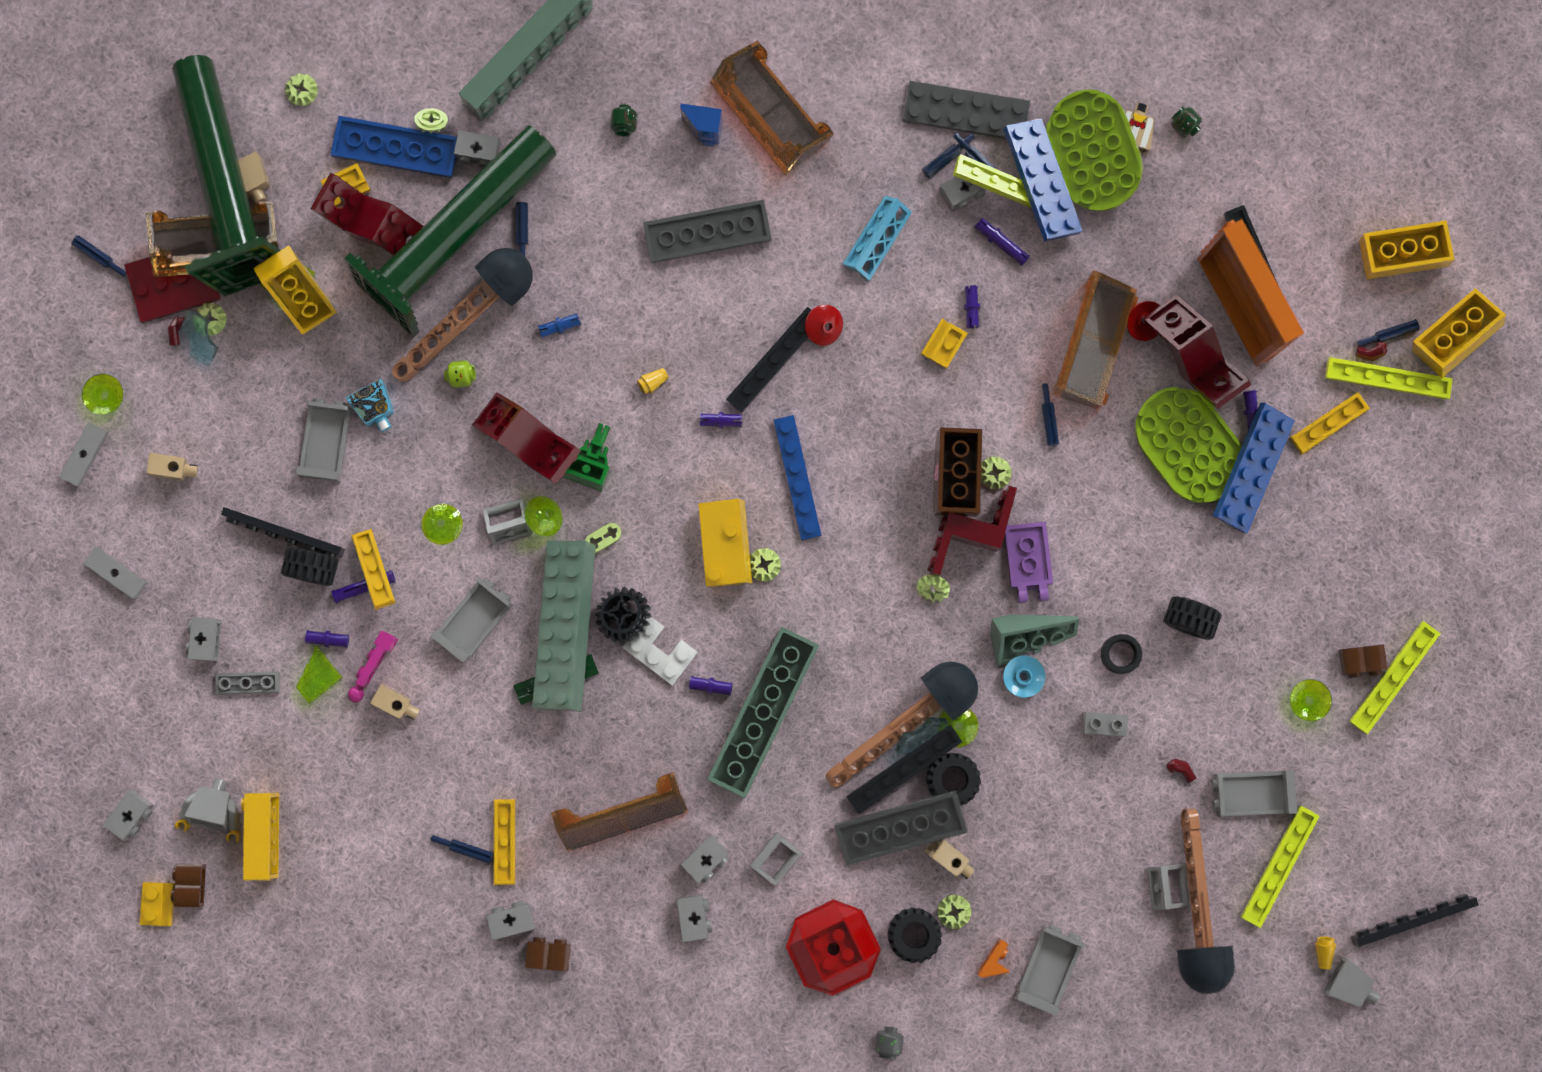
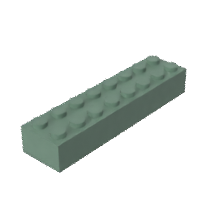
(522, 54)
(564, 626)
(763, 712)

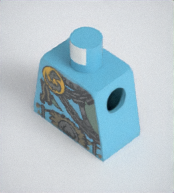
(373, 405)

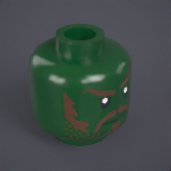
(623, 120)
(1186, 122)

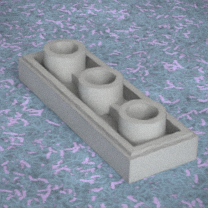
(89, 442)
(106, 565)
(259, 683)

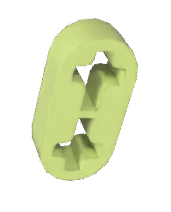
(602, 532)

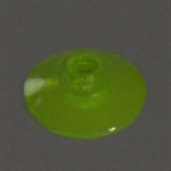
(93, 391)
(537, 519)
(451, 528)
(1321, 700)
(969, 726)

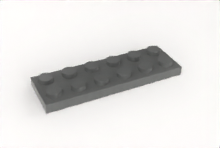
(963, 109)
(707, 231)
(901, 827)

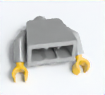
(211, 809)

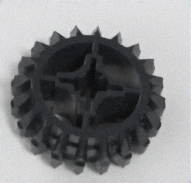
(607, 612)

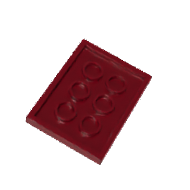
(166, 294)

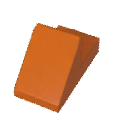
(990, 966)

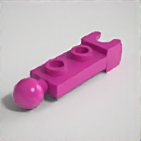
(384, 642)

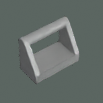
(510, 529)
(768, 849)
(1160, 886)

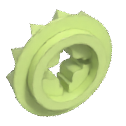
(303, 98)
(424, 116)
(216, 312)
(989, 480)
(773, 568)
(939, 584)
(949, 920)

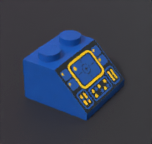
(703, 123)

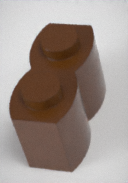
(1363, 659)
(189, 885)
(548, 954)

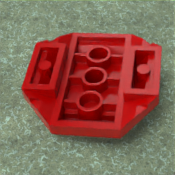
(833, 924)

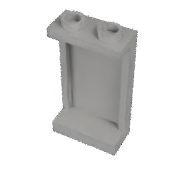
(324, 440)
(473, 620)
(1254, 793)
(1049, 969)

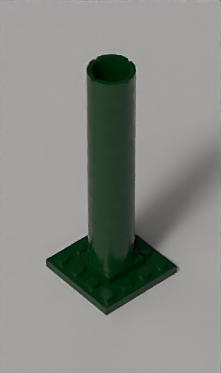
(221, 182)
(452, 227)

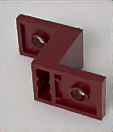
(364, 216)
(1197, 351)
(526, 438)
(972, 531)

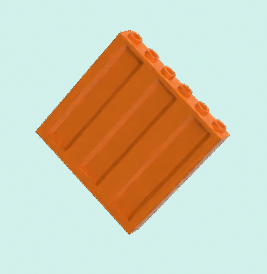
(1249, 292)

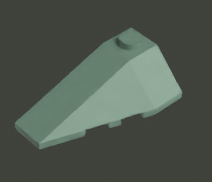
(1022, 633)

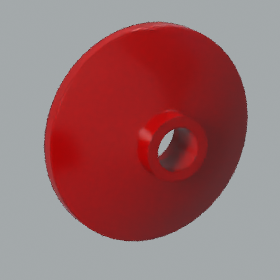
(816, 322)
(1139, 329)

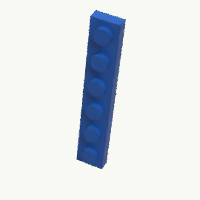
(797, 477)

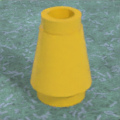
(651, 381)
(1325, 951)

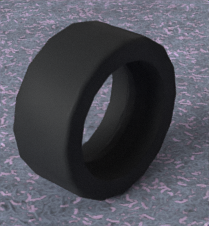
(1121, 669)

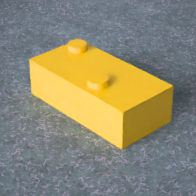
(1406, 249)
(295, 290)
(1458, 333)
(725, 543)
(261, 836)

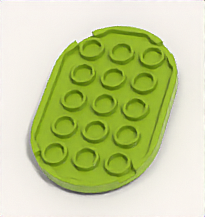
(1095, 150)
(1187, 443)

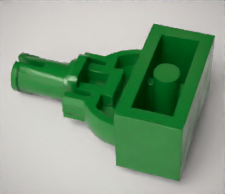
(591, 466)

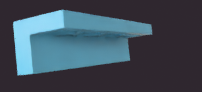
(874, 234)

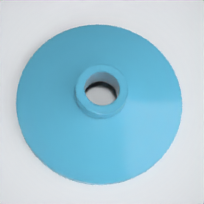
(1035, 676)

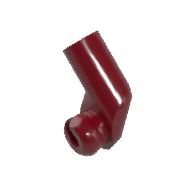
(173, 331)
(1377, 352)
(1181, 767)

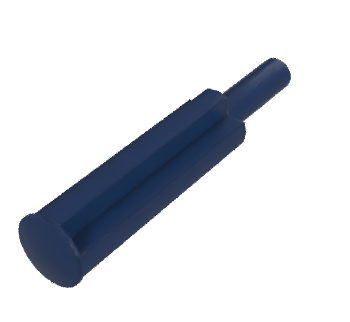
(971, 151)
(944, 158)
(522, 225)
(96, 254)
(1391, 333)
(1049, 418)
(465, 849)

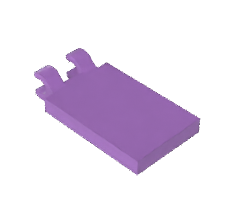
(1029, 559)

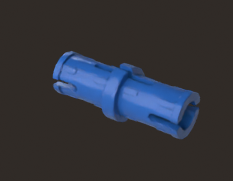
(559, 325)

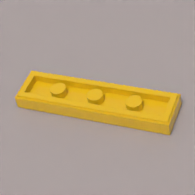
(1329, 423)
(373, 569)
(504, 841)

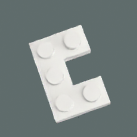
(665, 666)

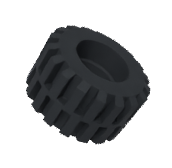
(309, 566)
(1192, 617)
(954, 760)
(933, 935)

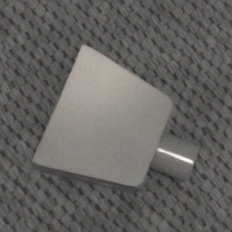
(1351, 984)

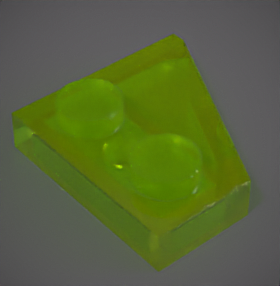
(317, 676)

